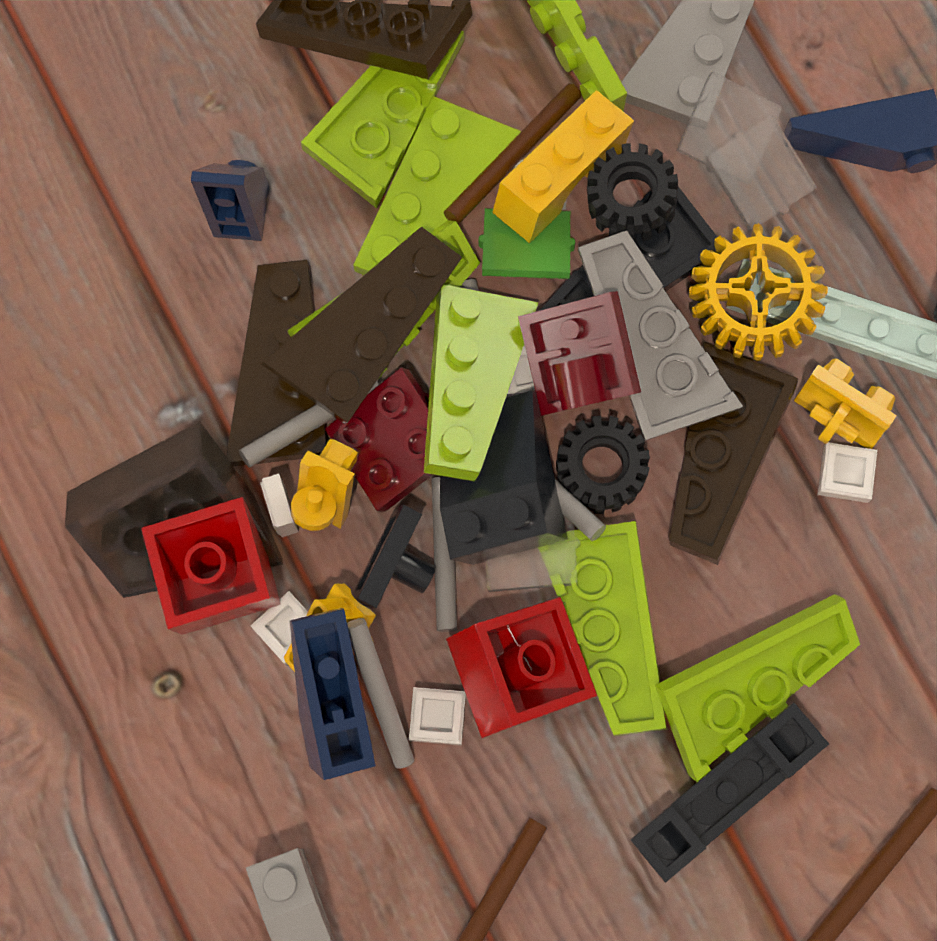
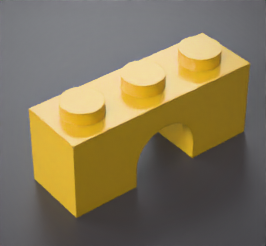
(541, 183)

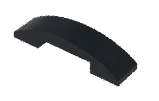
(728, 791)

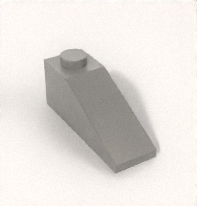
(289, 898)

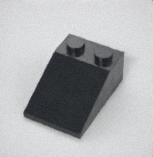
(514, 497)

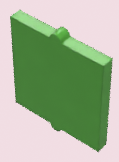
(512, 256)

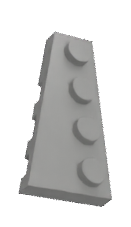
(686, 49)
(673, 370)

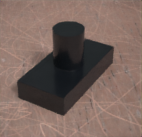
(393, 561)

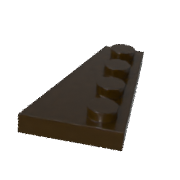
(369, 32)
(358, 334)
(263, 399)
(727, 455)

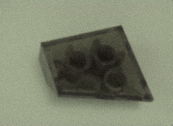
(152, 487)

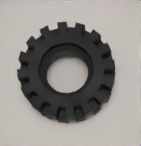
(631, 166)
(612, 436)

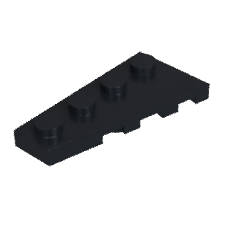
(669, 253)

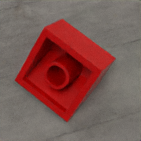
(210, 567)
(498, 678)

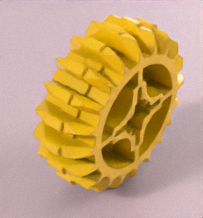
(776, 290)

